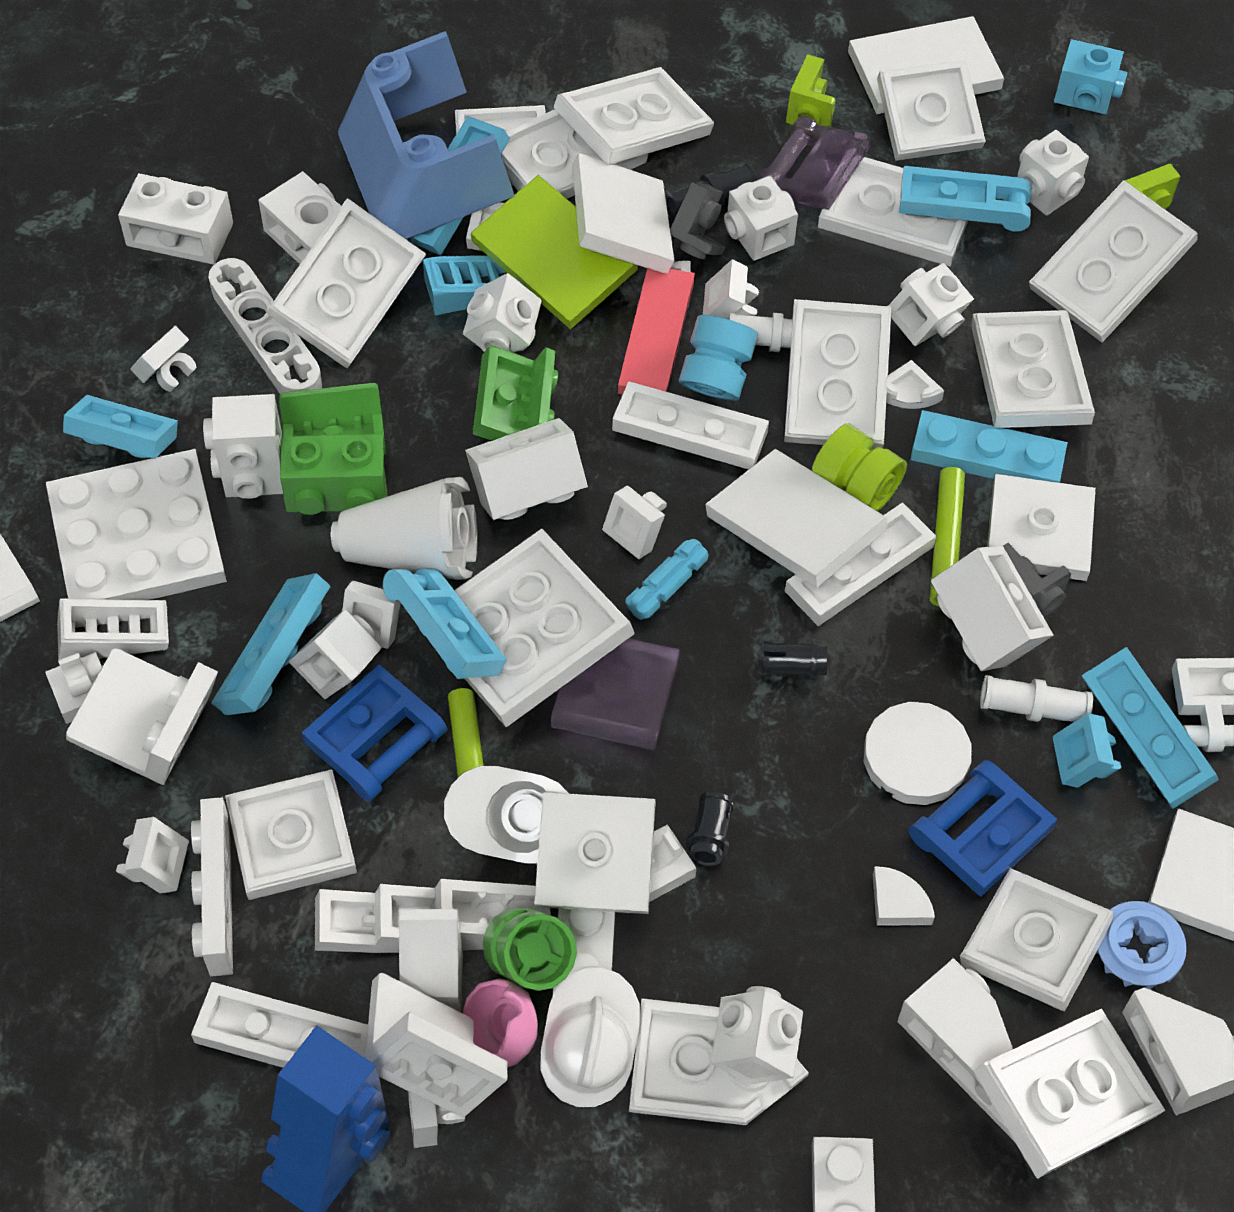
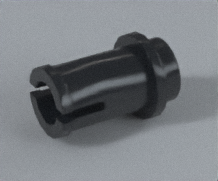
(795, 659)
(709, 840)

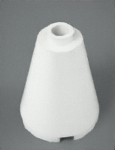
(412, 530)

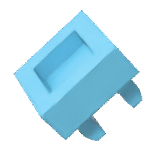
(1085, 751)

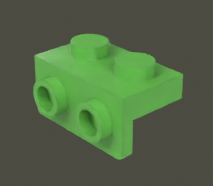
(513, 392)
(332, 411)
(332, 472)

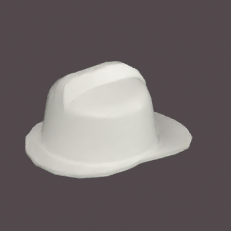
(498, 811)
(590, 1037)

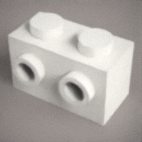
(176, 218)
(245, 444)
(527, 469)
(991, 608)

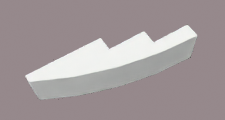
(371, 920)

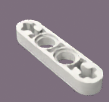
(261, 331)

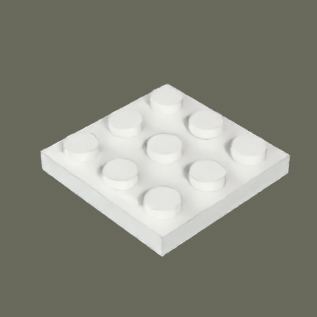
(136, 530)
(542, 620)

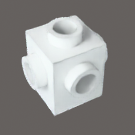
(1054, 170)
(761, 217)
(930, 304)
(502, 315)
(757, 1036)

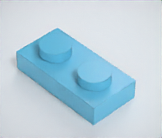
(120, 427)

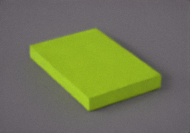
(539, 246)

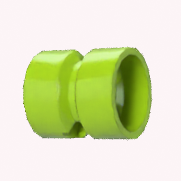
(854, 465)

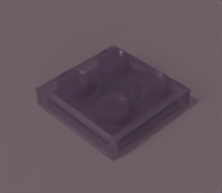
(620, 695)

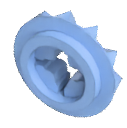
(1154, 928)

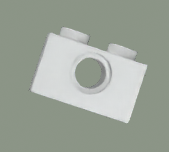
(297, 214)

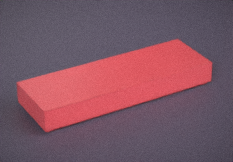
(657, 329)

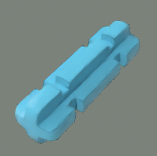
(666, 579)

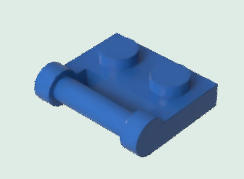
(363, 720)
(995, 838)

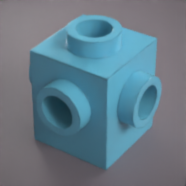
(1090, 77)

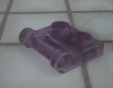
(825, 169)

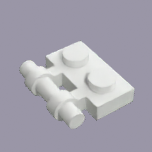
(1206, 690)

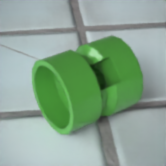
(530, 948)

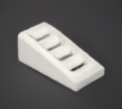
(94, 612)

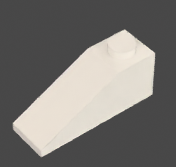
(958, 1027)

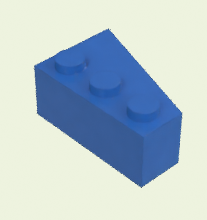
(328, 1120)

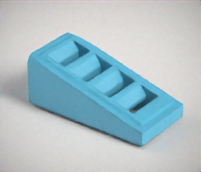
(444, 270)

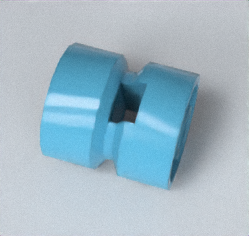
(718, 357)

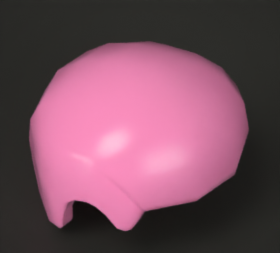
(502, 1019)

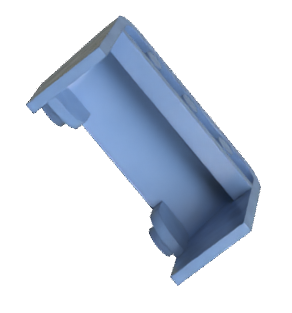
(417, 181)

